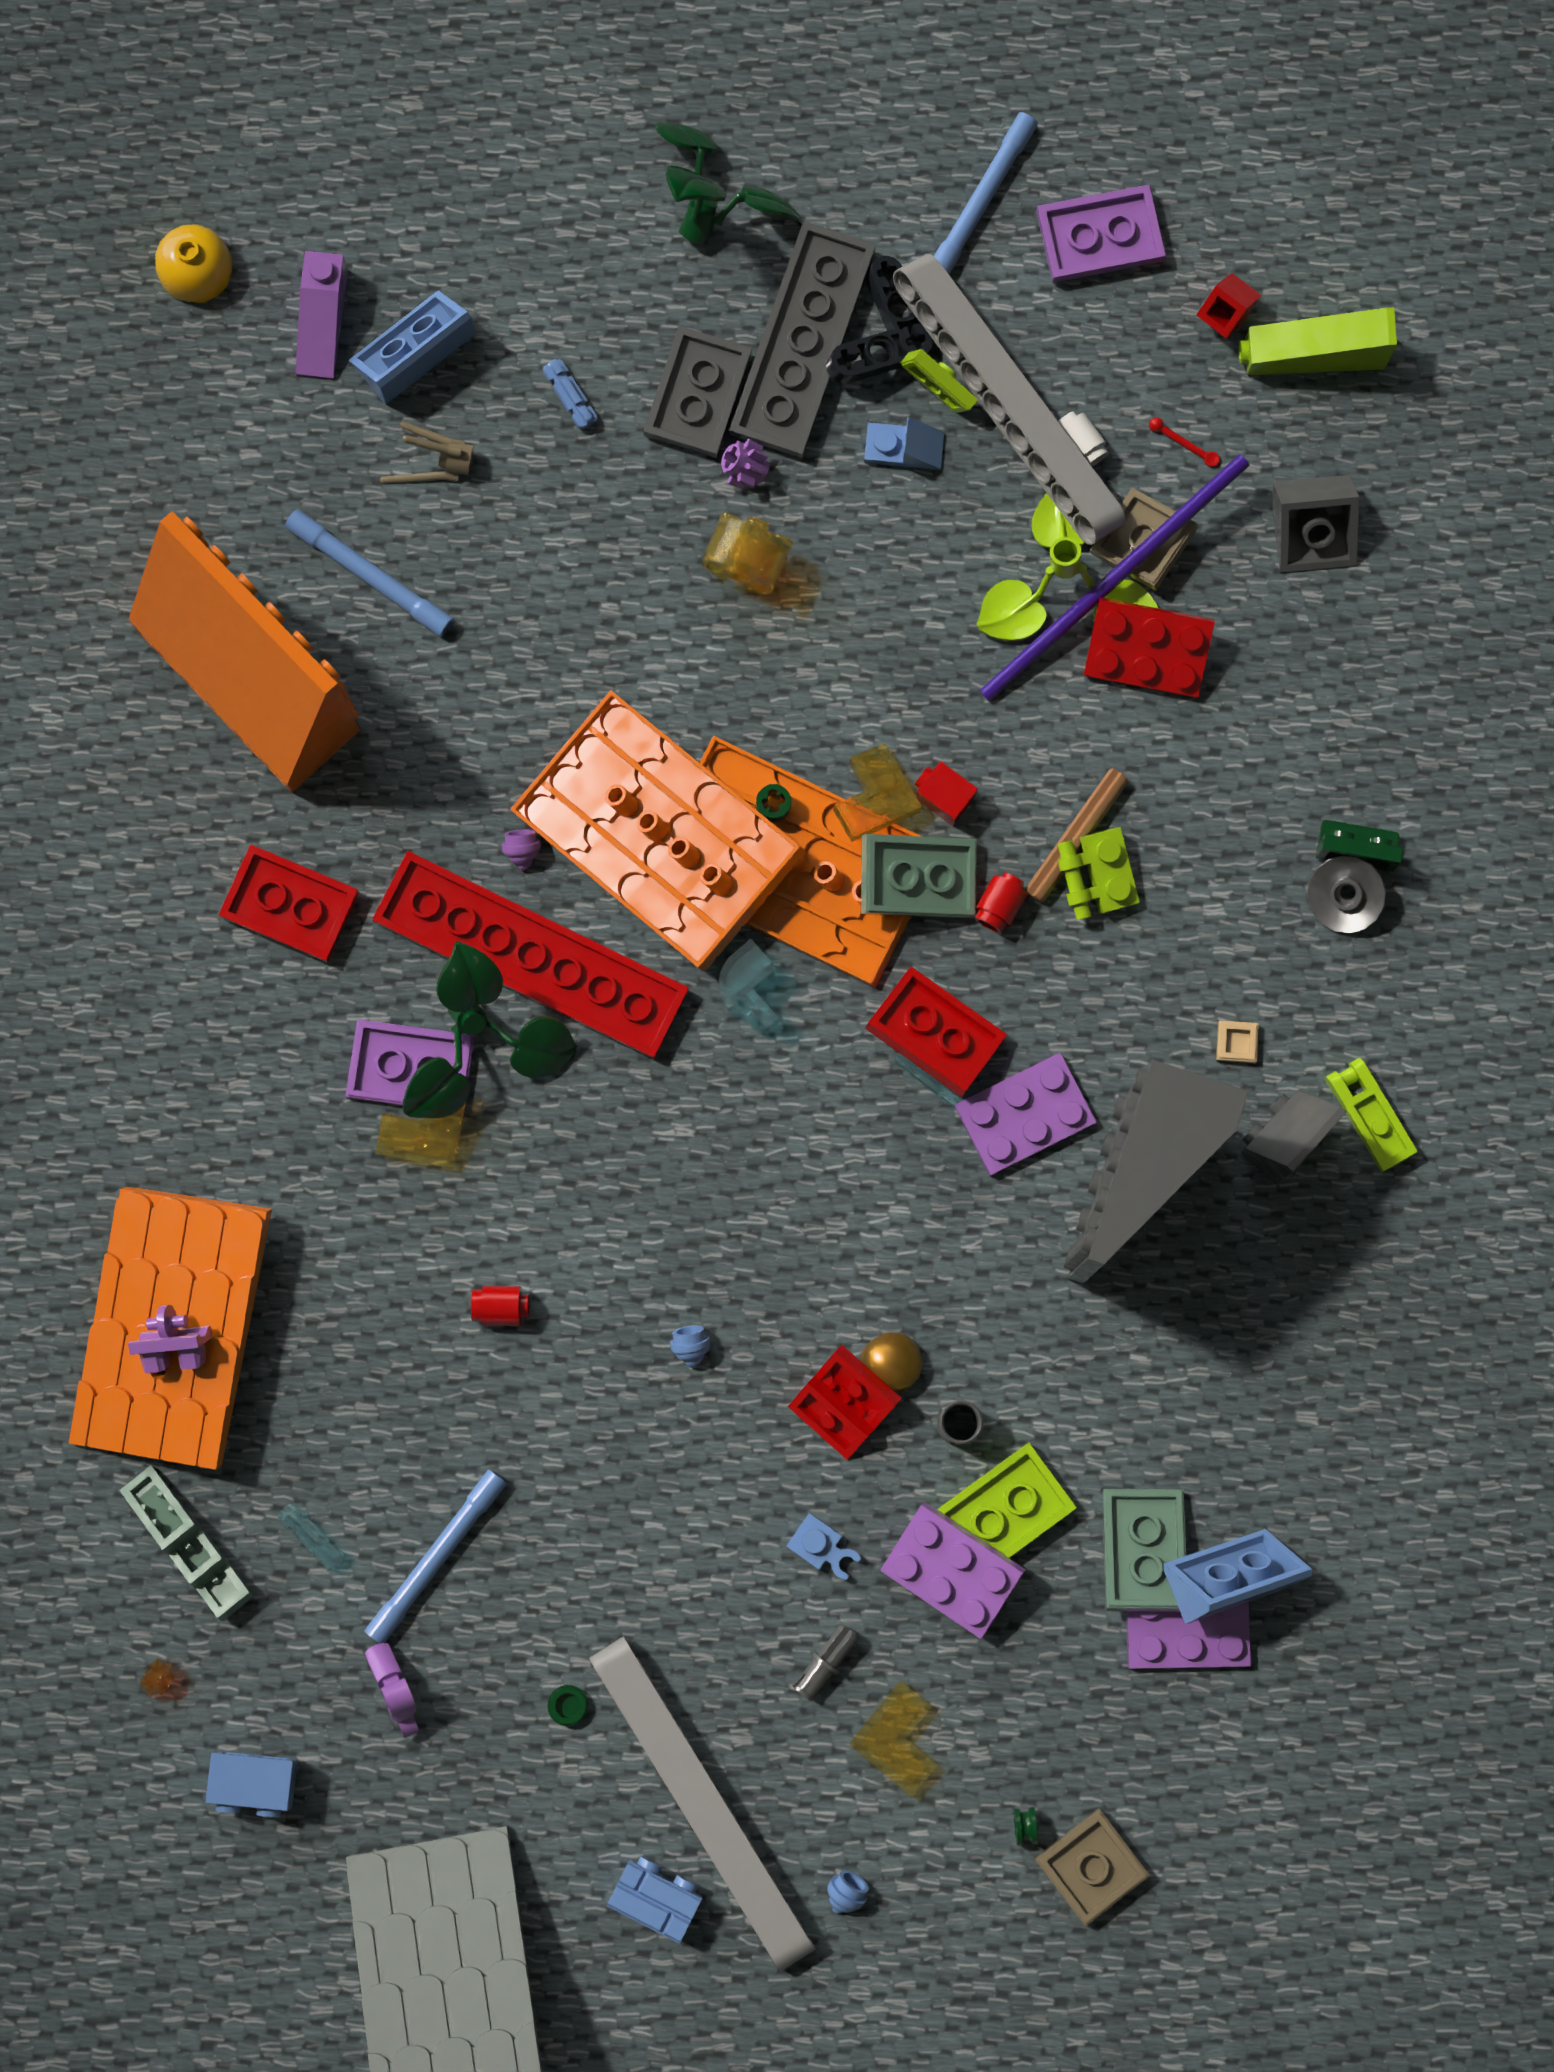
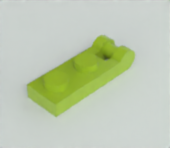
(1371, 1115)

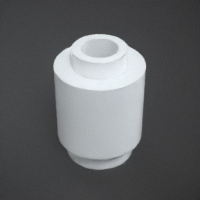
(1084, 437)

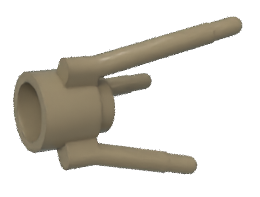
(454, 456)

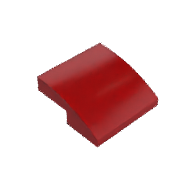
(844, 1402)

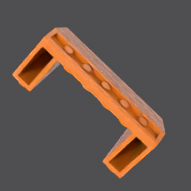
(240, 655)

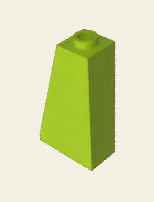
(1321, 344)

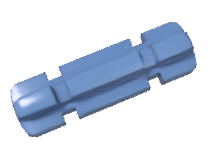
(569, 394)

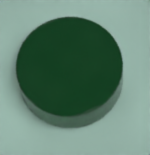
(567, 1705)

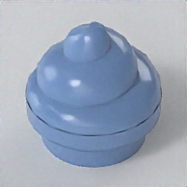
(690, 1344)
(847, 1892)

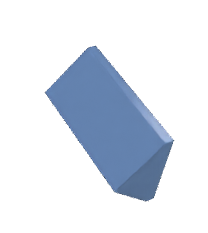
(413, 346)
(1233, 1574)

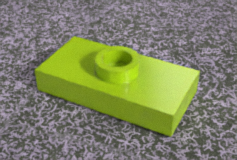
(939, 380)

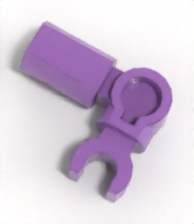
(393, 1687)

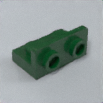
(1367, 843)

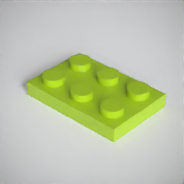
(1011, 1502)

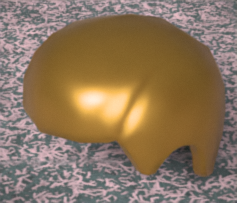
(894, 1360)

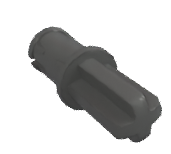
(825, 1662)

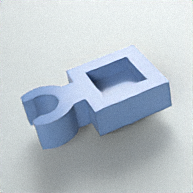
(817, 1543)

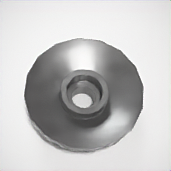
(1333, 907)

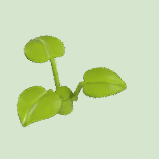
(1011, 609)

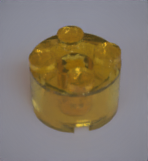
(746, 553)

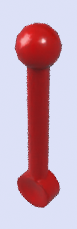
(1211, 459)

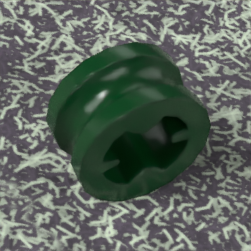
(784, 808)
(1025, 1826)

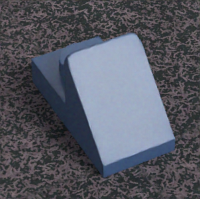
(905, 446)

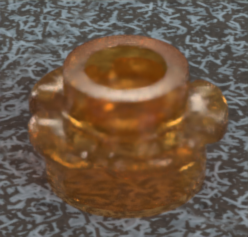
(157, 1677)

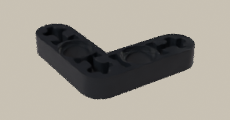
(892, 340)

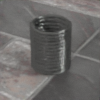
(972, 1407)

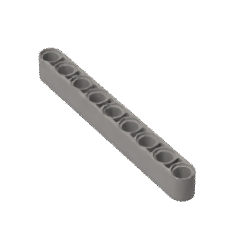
(1009, 399)
(702, 1804)

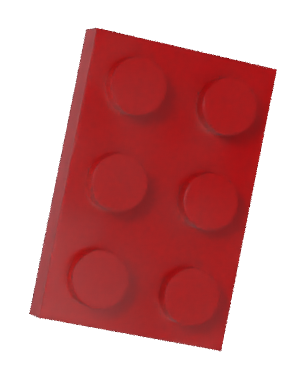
(1149, 647)
(289, 903)
(936, 1031)

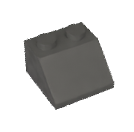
(1316, 523)

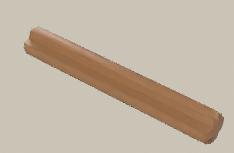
(1082, 825)

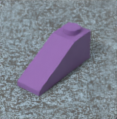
(320, 313)

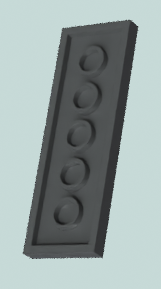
(801, 333)

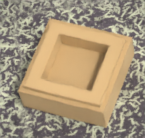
(1237, 1042)

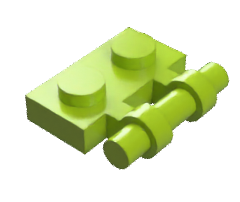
(1108, 872)

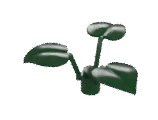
(690, 185)
(462, 987)

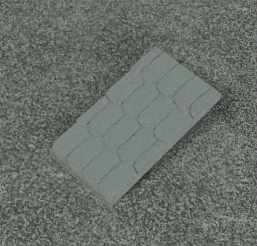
(443, 1957)

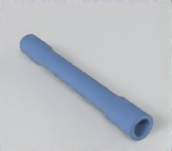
(1011, 147)
(320, 538)
(395, 1609)

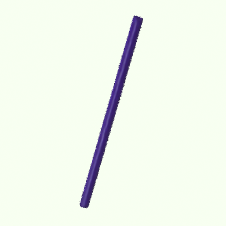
(1114, 577)

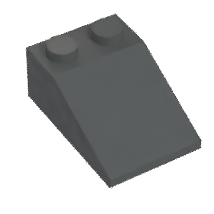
(1290, 1134)

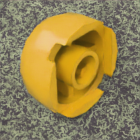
(193, 263)

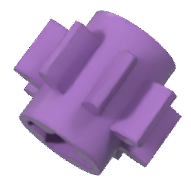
(745, 464)

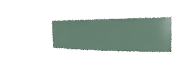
(186, 1543)

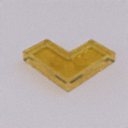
(885, 797)
(421, 1140)
(885, 1743)

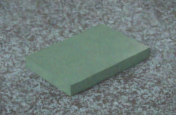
(918, 876)
(1138, 1537)

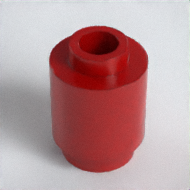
(1000, 902)
(499, 1305)

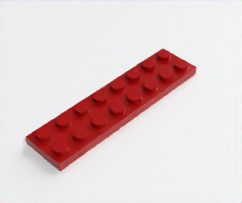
(533, 954)

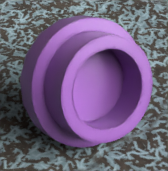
(521, 847)

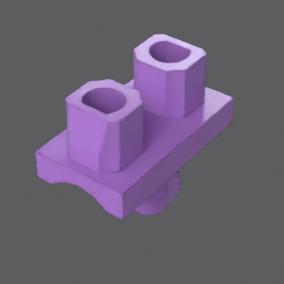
(154, 1345)

